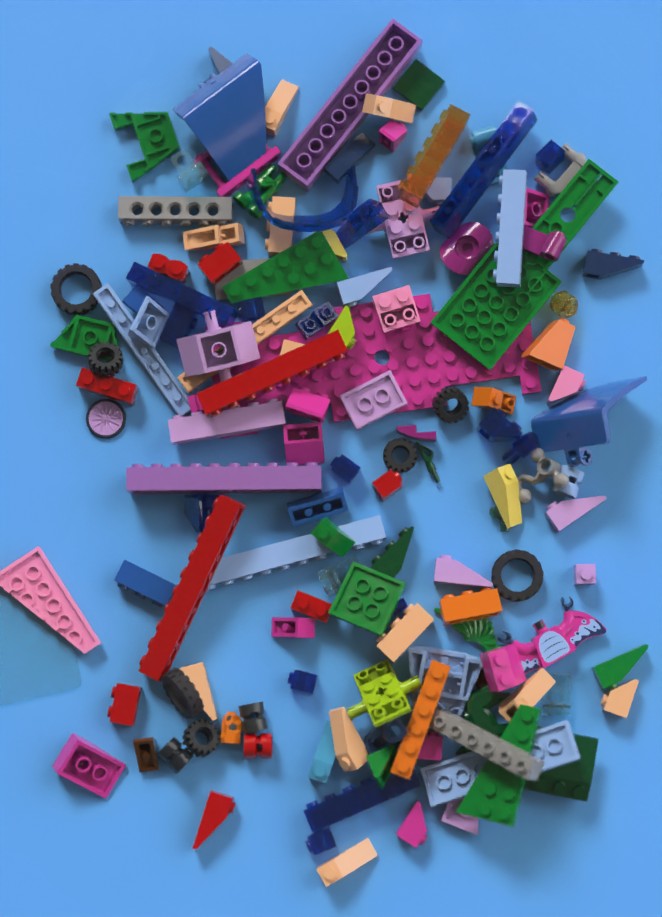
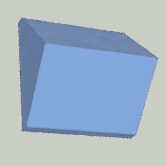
(149, 323)

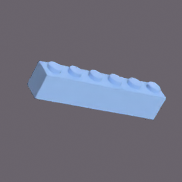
(511, 228)

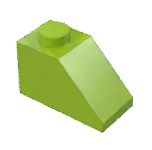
(345, 327)

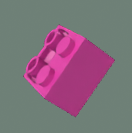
(304, 443)

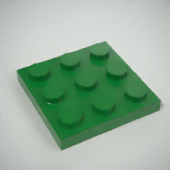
(367, 598)

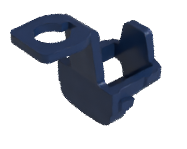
(386, 736)

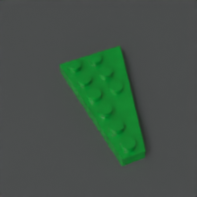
(298, 267)
(496, 789)

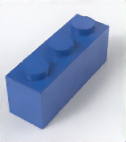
(317, 506)
(144, 583)

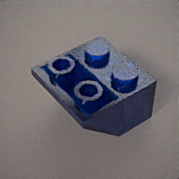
(498, 428)

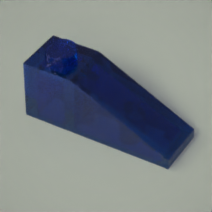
(361, 222)

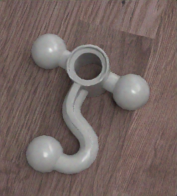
(538, 456)

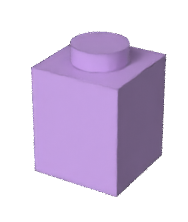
(584, 574)

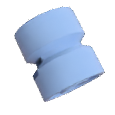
(575, 476)

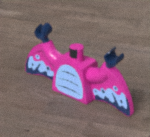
(556, 641)

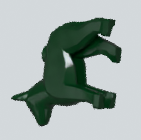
(477, 712)

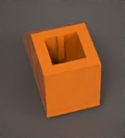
(489, 398)

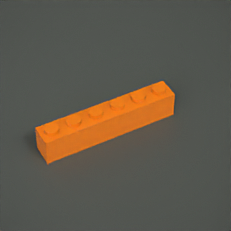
(420, 719)

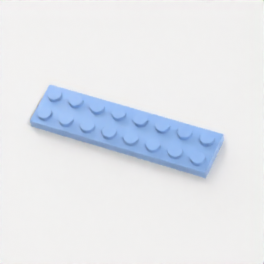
(455, 776)

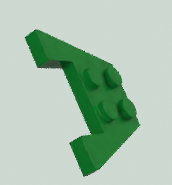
(154, 135)

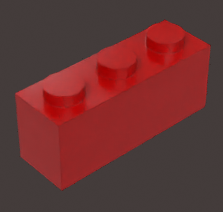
(107, 387)

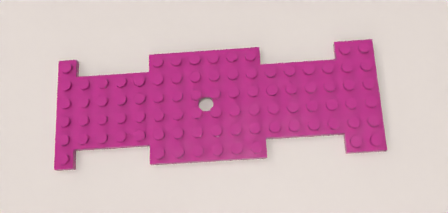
(419, 360)

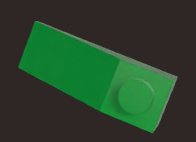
(615, 669)

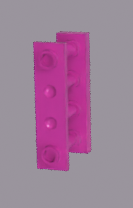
(227, 189)

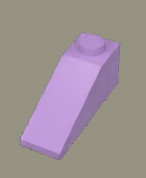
(568, 511)
(453, 572)

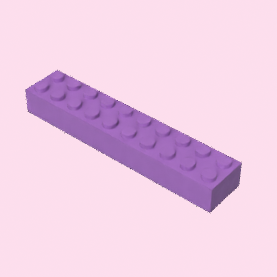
(343, 110)
(225, 479)

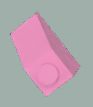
(566, 385)

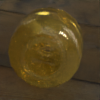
(564, 304)

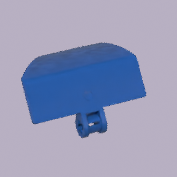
(229, 115)
(580, 421)

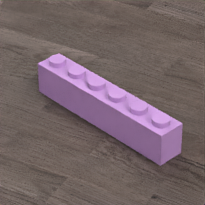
(228, 423)

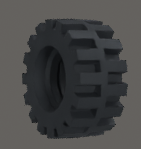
(101, 350)
(443, 397)
(400, 443)
(191, 743)

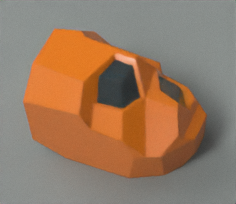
(231, 728)

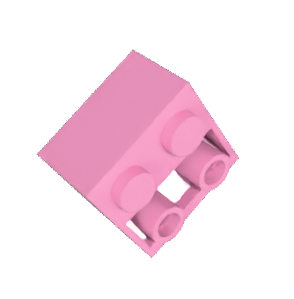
(396, 309)

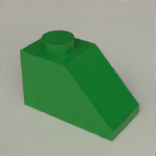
(333, 537)

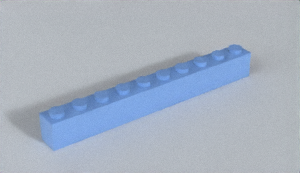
(292, 551)

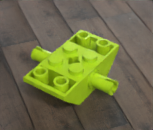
(382, 694)

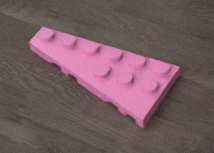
(41, 590)

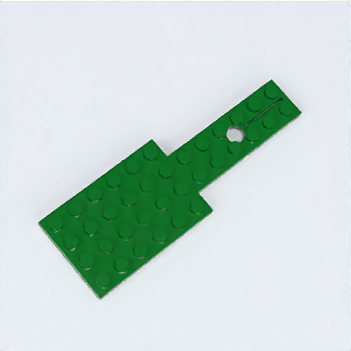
(489, 317)

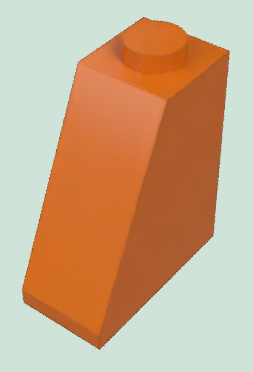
(551, 345)

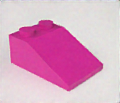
(88, 765)

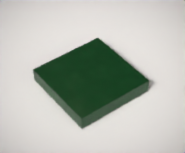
(418, 85)

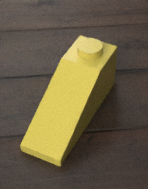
(505, 492)

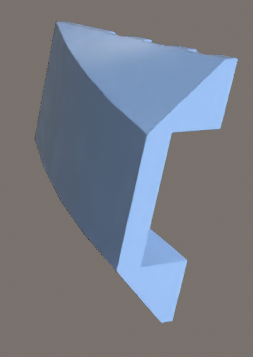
(459, 682)

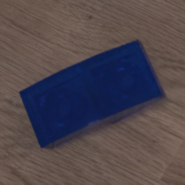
(316, 320)

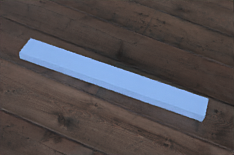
(147, 355)

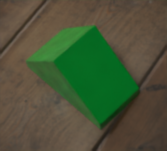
(381, 764)

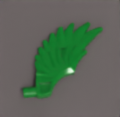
(477, 631)

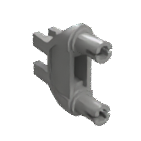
(555, 187)

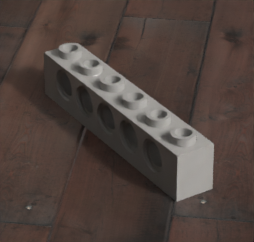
(128, 204)
(487, 744)

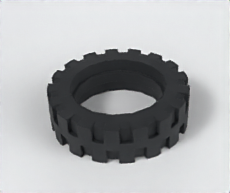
(62, 275)
(531, 560)
(182, 693)

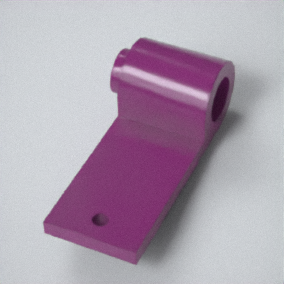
(544, 245)

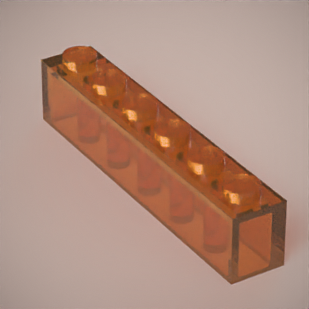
(433, 156)

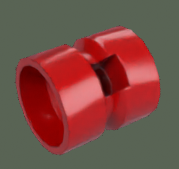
(251, 743)

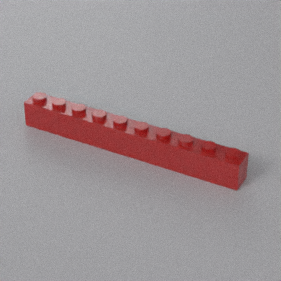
(192, 587)

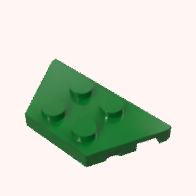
(83, 334)

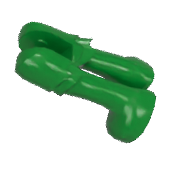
(265, 183)

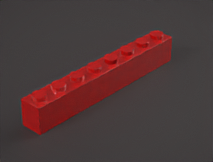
(271, 373)

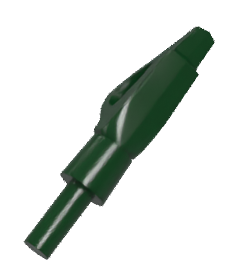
(428, 461)

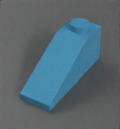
(324, 756)

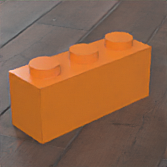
(470, 606)

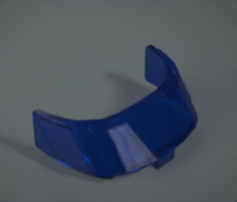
(309, 223)

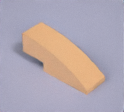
(212, 236)

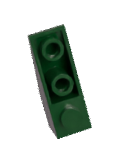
(392, 560)

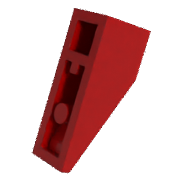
(215, 812)

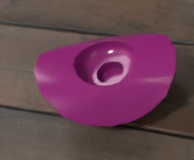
(466, 248)

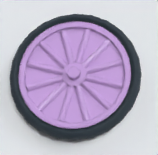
(106, 418)

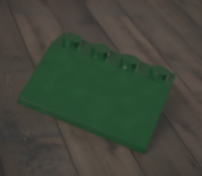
(571, 779)

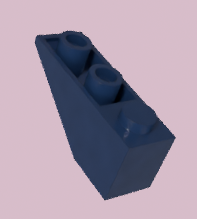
(604, 265)

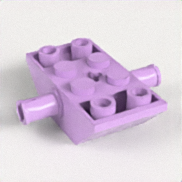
(407, 237)
(198, 353)

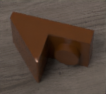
(146, 754)

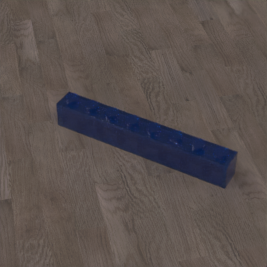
(483, 170)

